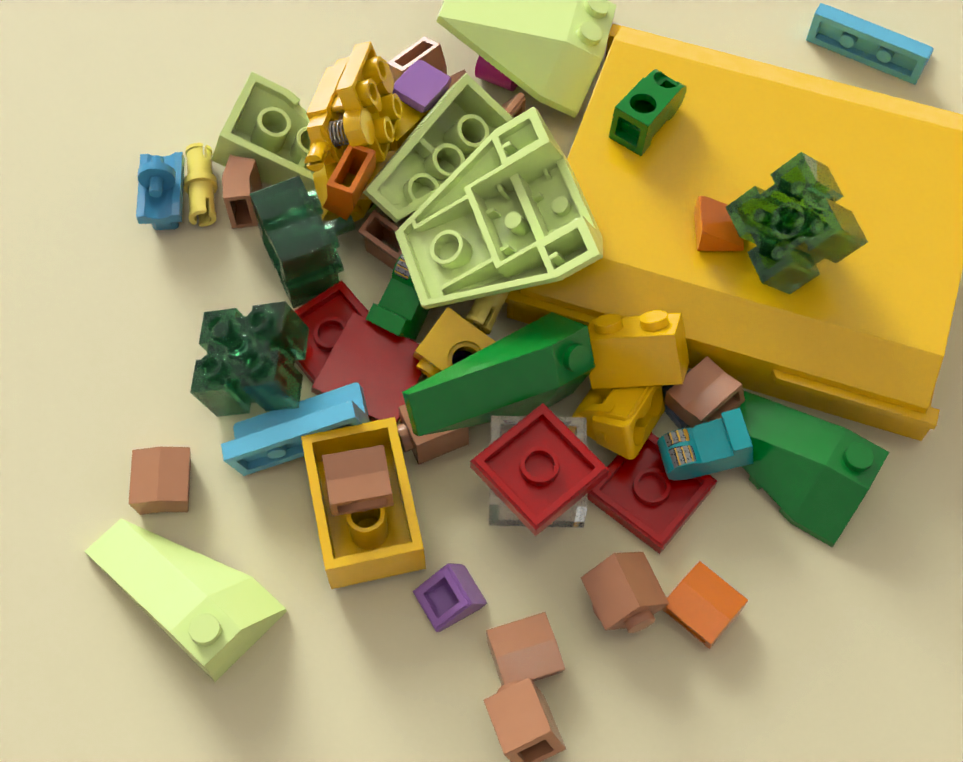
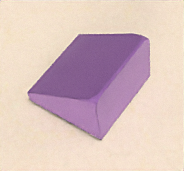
(421, 86)
(449, 596)

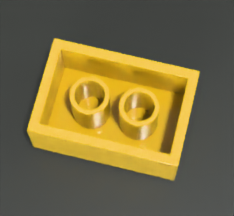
(372, 541)

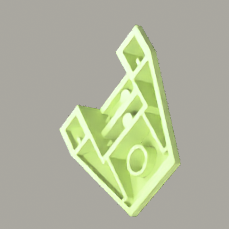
(538, 44)
(501, 220)

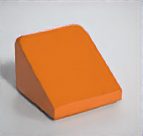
(714, 227)

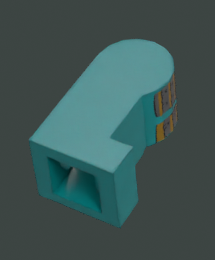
(707, 447)

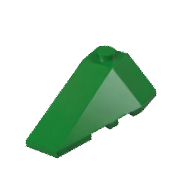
(505, 378)
(809, 466)

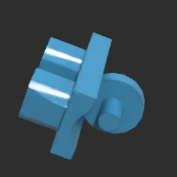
(160, 190)

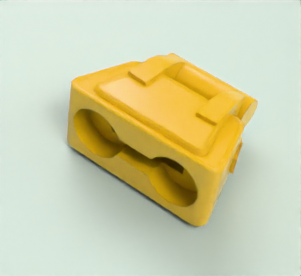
(622, 416)

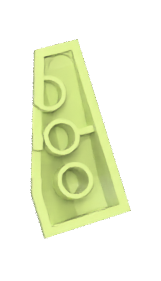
(269, 128)
(436, 148)
(194, 599)

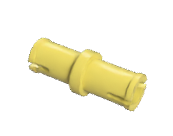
(200, 184)

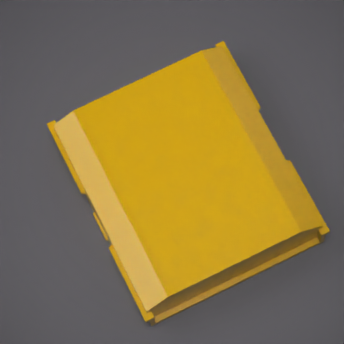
(855, 337)

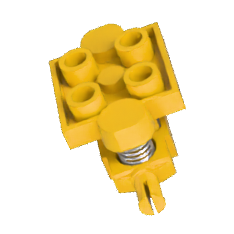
(353, 108)

